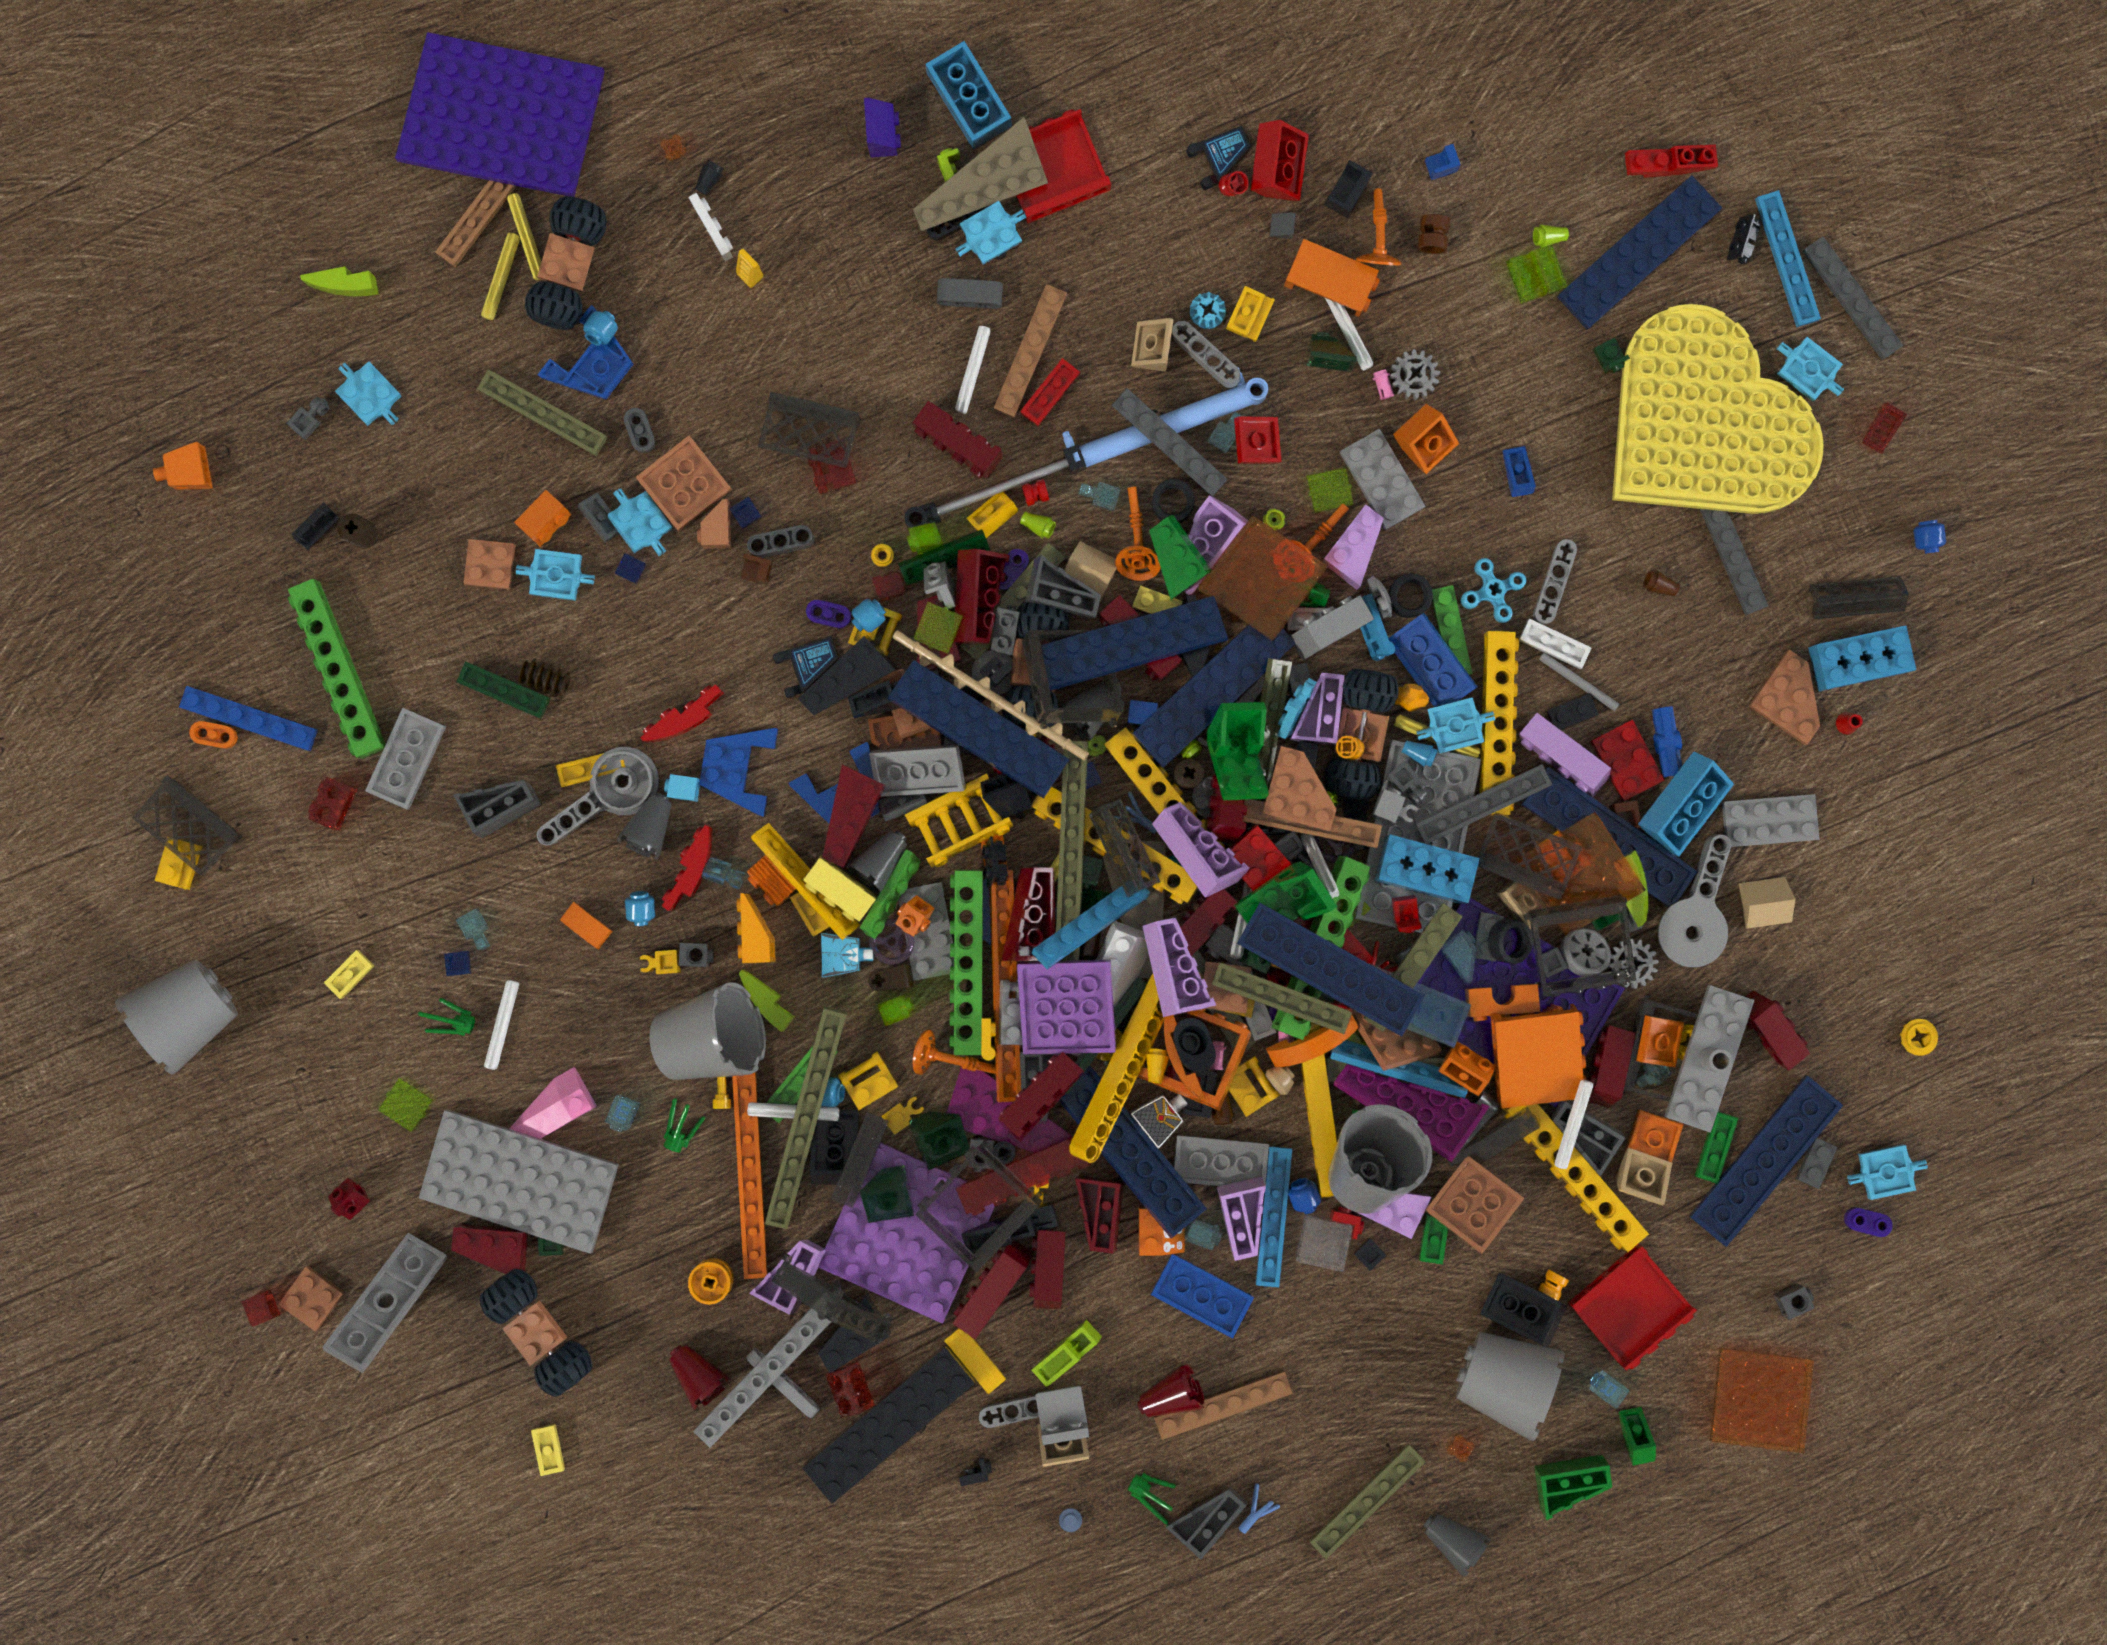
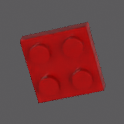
(1257, 440)

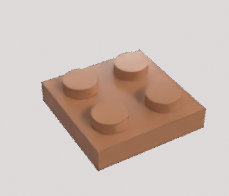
(489, 564)
(1224, 999)
(311, 1298)

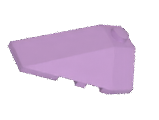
(1213, 532)

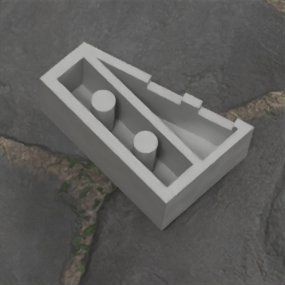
(1332, 626)

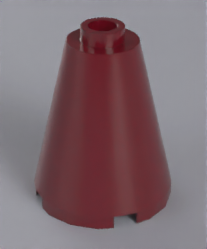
(697, 1376)
(1173, 1394)

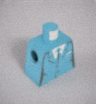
(842, 955)

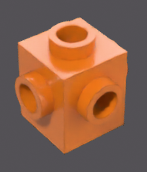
(914, 916)

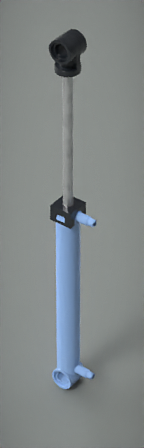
(1107, 447)

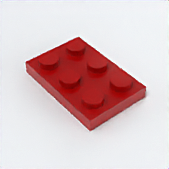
(1629, 759)

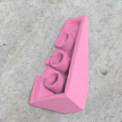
(556, 1106)

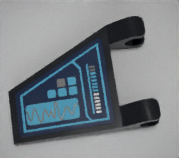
(1221, 152)
(808, 663)

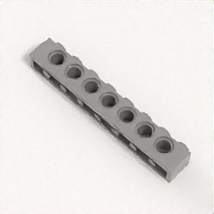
(761, 1377)

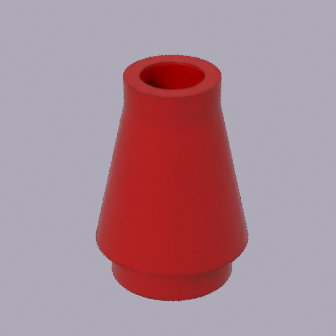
(1845, 725)

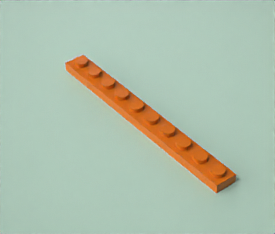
(1006, 1056)
(750, 1178)

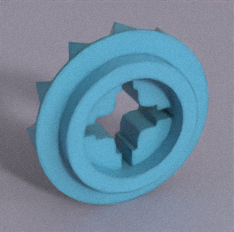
(1210, 320)

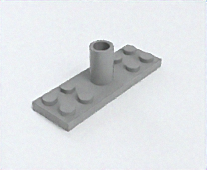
(1699, 1081)
(384, 1303)

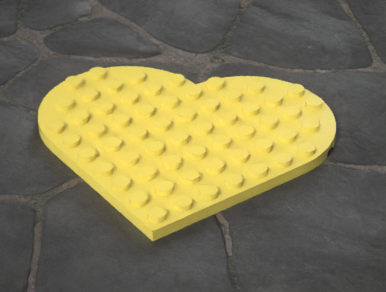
(1705, 424)

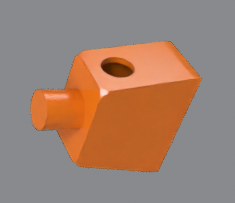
(185, 468)

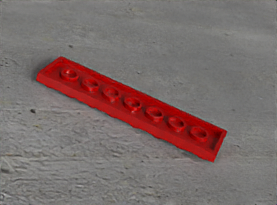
(1267, 861)

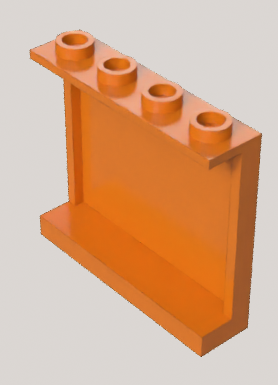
(1538, 1057)

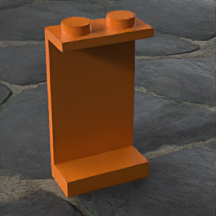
(1333, 276)

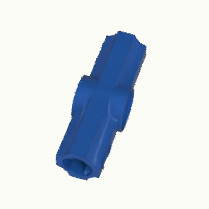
(1667, 741)

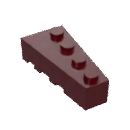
(957, 440)
(977, 593)
(1121, 611)
(851, 811)
(1225, 816)
(1031, 914)
(1040, 1096)
(992, 1289)

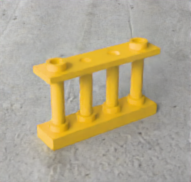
(940, 808)

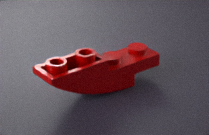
(1671, 161)
(676, 723)
(695, 859)

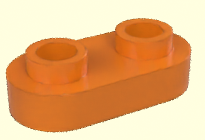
(214, 735)

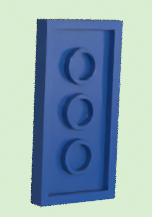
(1431, 662)
(1202, 1295)

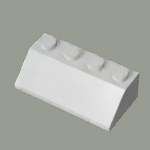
(1127, 952)

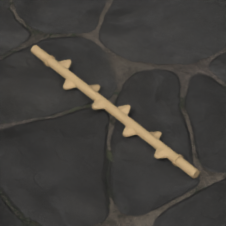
(983, 688)

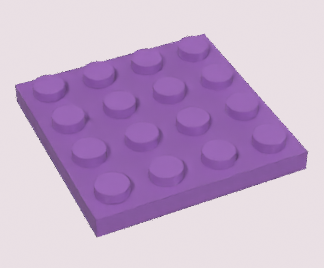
(1067, 1007)

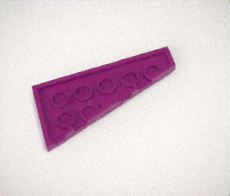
(977, 1105)
(1441, 1117)

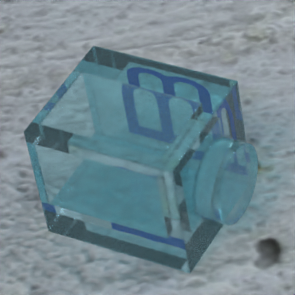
(622, 1113)
(1203, 1234)
(1608, 1389)

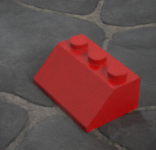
(1279, 161)

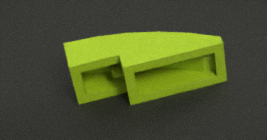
(342, 282)
(1638, 905)
(766, 1000)
(1066, 1353)

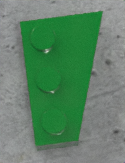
(1177, 556)
(1570, 1482)

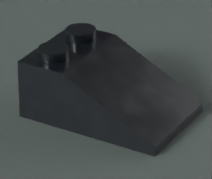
(832, 1146)
(1523, 1310)

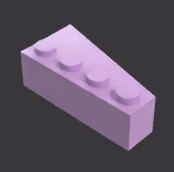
(1565, 755)
(1198, 851)
(1174, 969)

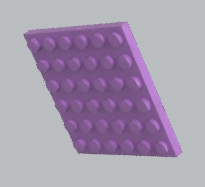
(903, 1255)

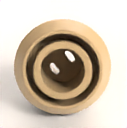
(1281, 1079)

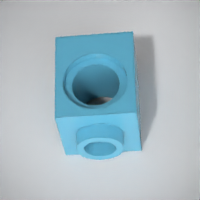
(682, 787)

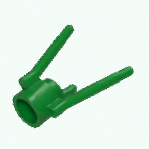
(1318, 596)
(463, 1023)
(675, 1139)
(1140, 1487)

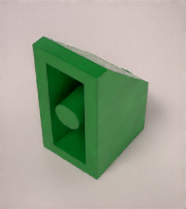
(1637, 1436)

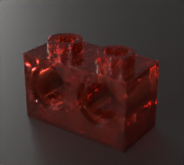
(338, 807)
(850, 1389)

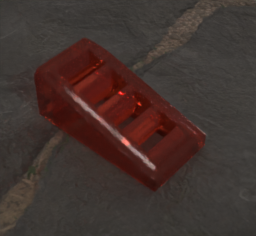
(1886, 408)

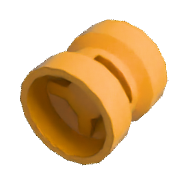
(1354, 745)
(1550, 1289)

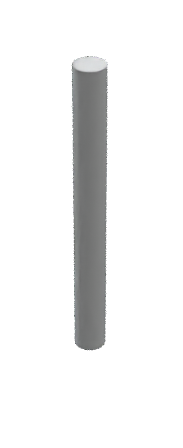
(1580, 682)

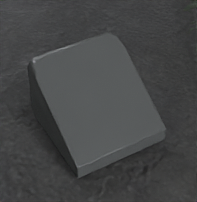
(1282, 225)

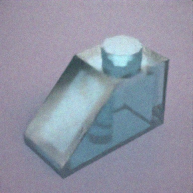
(1461, 954)

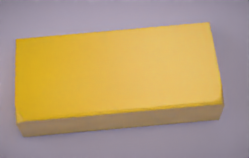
(993, 513)

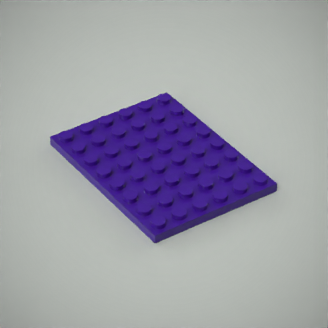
(500, 114)
(1498, 975)

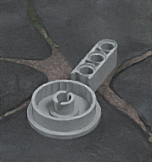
(606, 792)
(1699, 912)

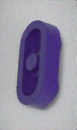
(1014, 570)
(829, 614)
(1869, 1222)

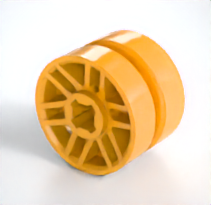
(708, 1292)

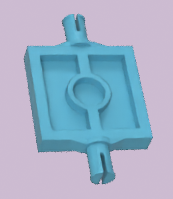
(990, 232)
(1810, 369)
(368, 393)
(639, 522)
(555, 574)
(1295, 708)
(1455, 725)
(1887, 1172)

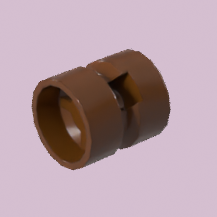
(1433, 234)

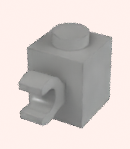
(1389, 807)

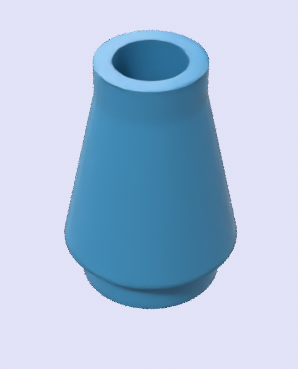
(1419, 752)

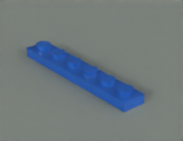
(248, 718)

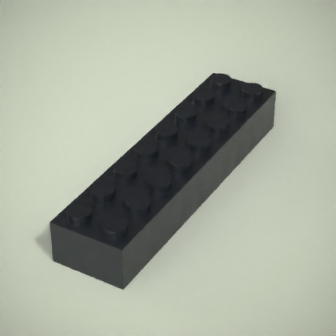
(888, 1423)

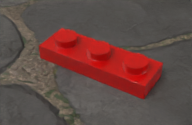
(1050, 392)

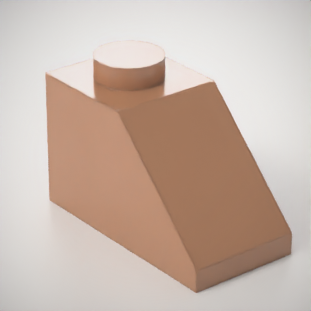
(716, 527)

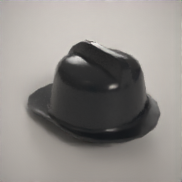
(1194, 1045)

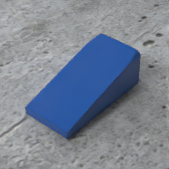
(1518, 471)

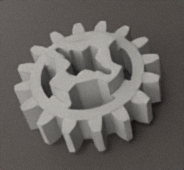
(1421, 380)
(1645, 962)

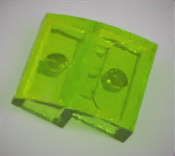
(1536, 274)

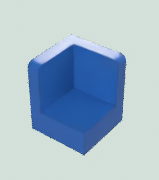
(1443, 163)
(1140, 711)

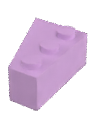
(1354, 548)
(1322, 713)
(1242, 1213)
(1402, 1214)
(805, 1256)

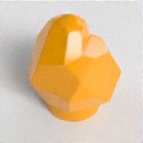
(1412, 697)

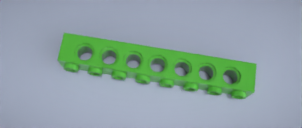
(299, 598)
(973, 879)
(1342, 919)

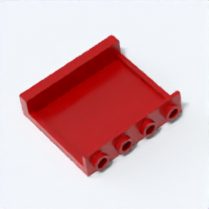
(1068, 164)
(1632, 1307)

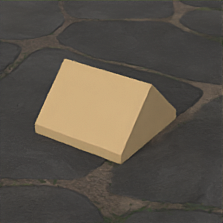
(1152, 344)
(1091, 567)
(1520, 900)
(1767, 902)
(1644, 1176)
(1063, 1451)

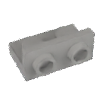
(939, 579)

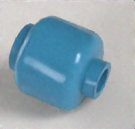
(600, 328)
(868, 615)
(640, 908)
(834, 1093)

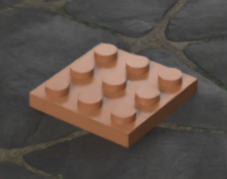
(683, 483)
(1474, 1204)

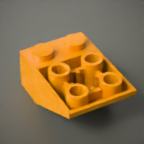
(756, 937)

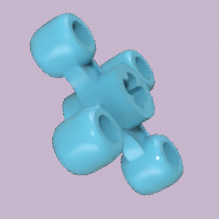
(1502, 587)

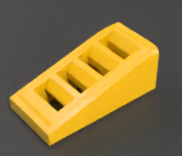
(748, 269)

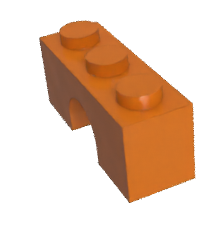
(1523, 1001)

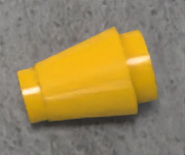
(1156, 1065)

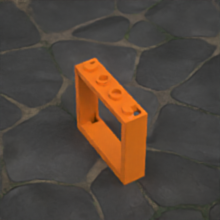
(1210, 1100)

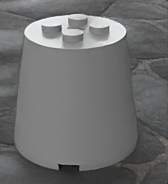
(178, 1013)
(709, 1035)
(1378, 1158)
(1510, 1381)

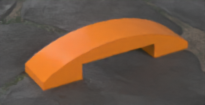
(1312, 1045)
(1190, 1081)

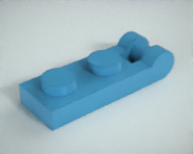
(1375, 633)

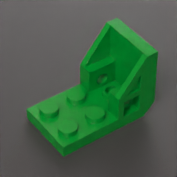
(1234, 747)
(1291, 893)

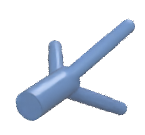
(1139, 817)
(1253, 1516)

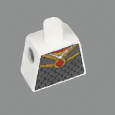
(1160, 1117)

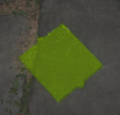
(1329, 490)
(938, 627)
(405, 1105)

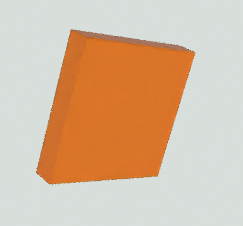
(1660, 1041)
(1654, 1135)

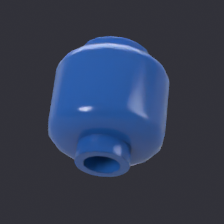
(1929, 536)
(1304, 1195)

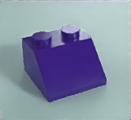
(881, 128)

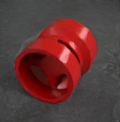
(1238, 181)
(1035, 492)

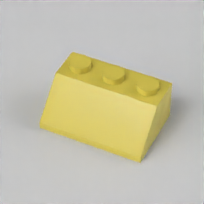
(839, 889)

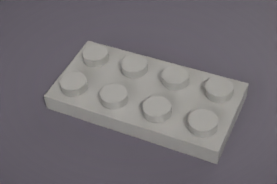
(1382, 479)
(405, 758)
(918, 770)
(1771, 820)
(931, 948)
(1219, 1160)

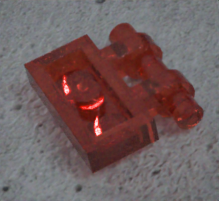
(838, 475)

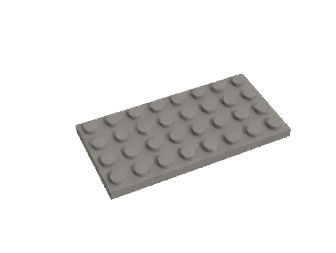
(1446, 783)
(518, 1181)

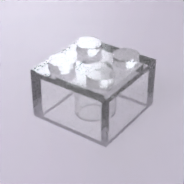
(1323, 1242)

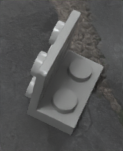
(1062, 1415)

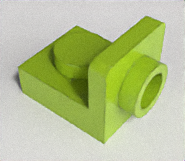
(944, 159)

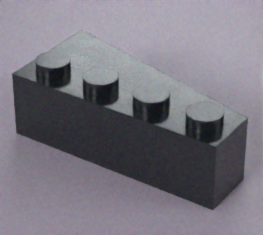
(851, 673)

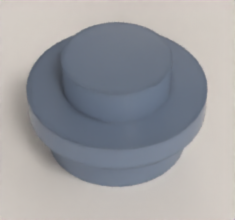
(1070, 1519)

